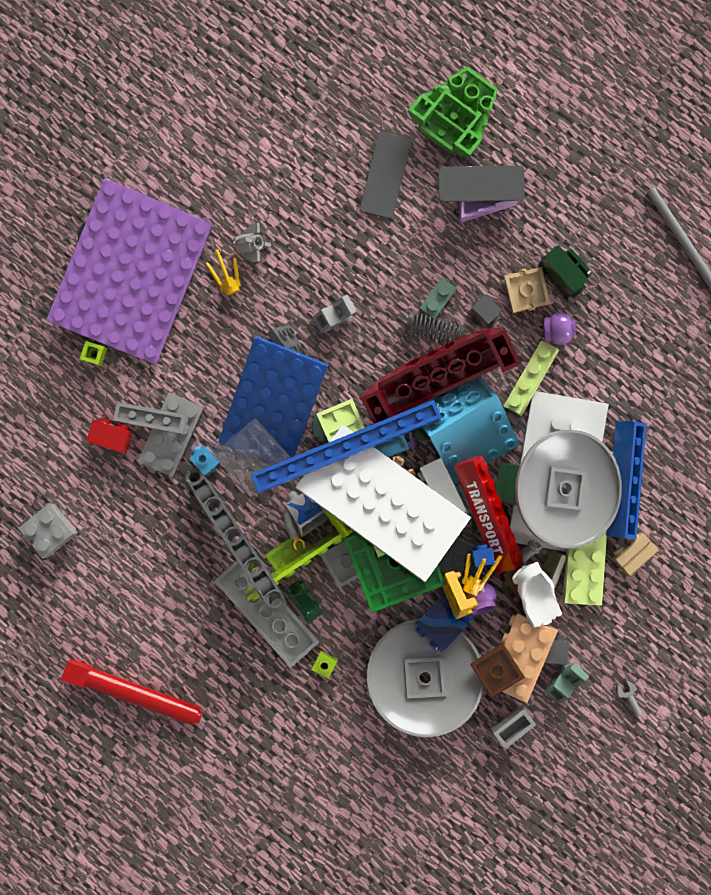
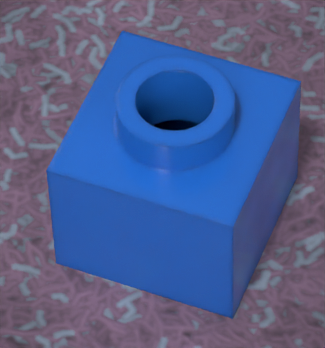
(481, 552)

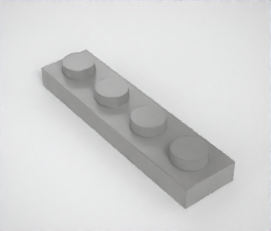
(150, 418)

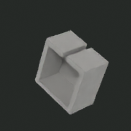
(48, 530)

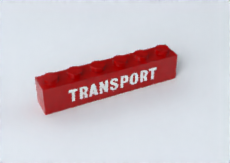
(488, 512)

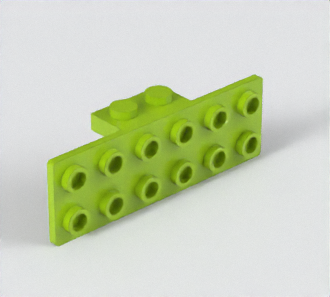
(286, 559)

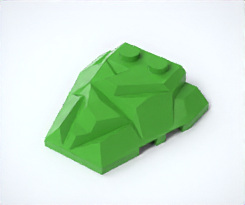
(455, 112)

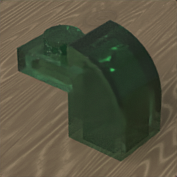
(305, 600)

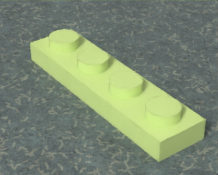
(531, 378)

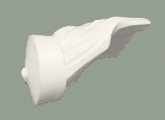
(537, 594)

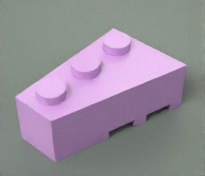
(473, 210)

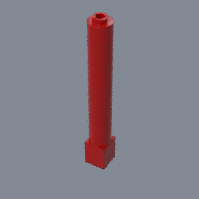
(86, 676)

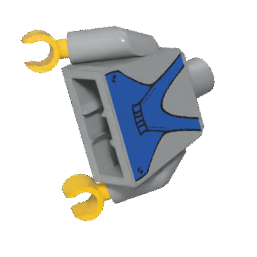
(302, 516)

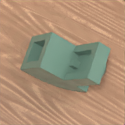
(565, 681)

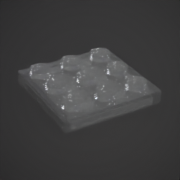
(249, 452)

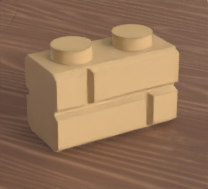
(634, 554)

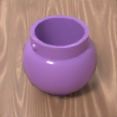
(559, 328)
(485, 600)

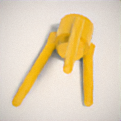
(229, 284)
(474, 583)

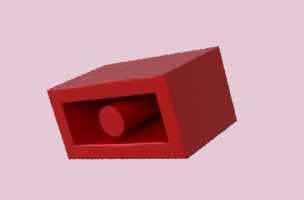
(110, 436)

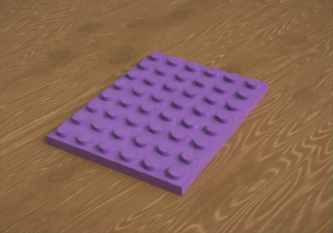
(129, 271)

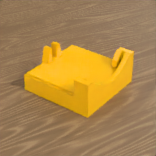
(456, 597)

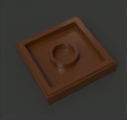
(497, 670)

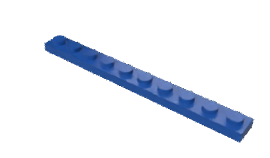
(345, 446)

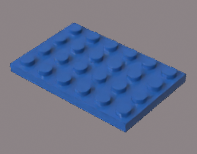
(276, 390)

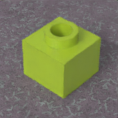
(88, 350)
(323, 657)

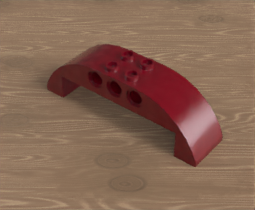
(439, 372)

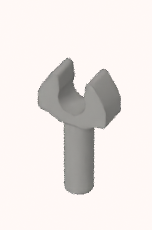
(629, 696)

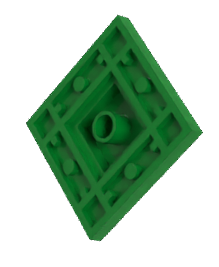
(382, 582)

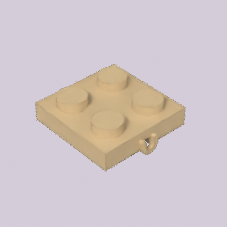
(526, 290)

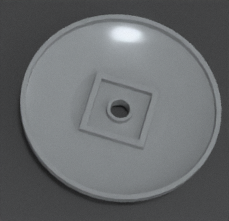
(592, 491)
(420, 707)

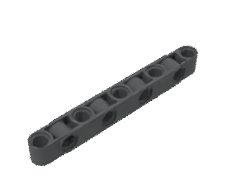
(241, 548)

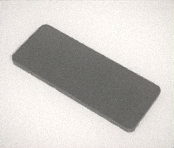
(385, 175)
(481, 183)

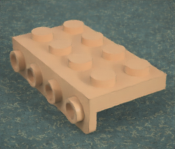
(529, 650)

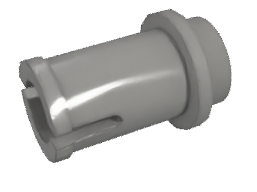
(532, 548)

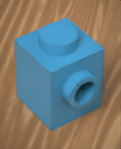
(204, 460)

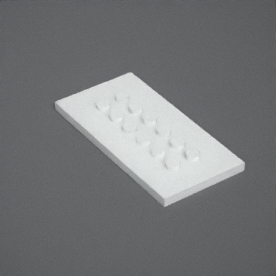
(552, 414)
(387, 508)

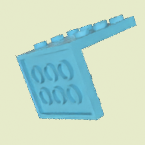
(470, 425)

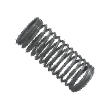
(460, 333)

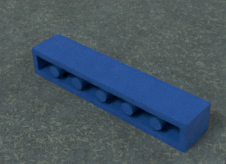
(629, 455)

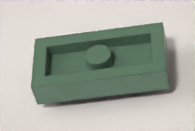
(438, 298)

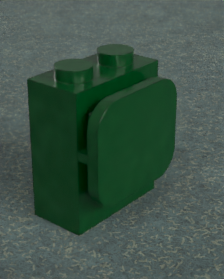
(565, 271)
(506, 483)

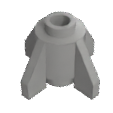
(250, 243)

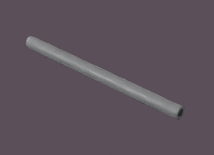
(680, 235)

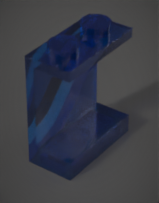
(441, 625)

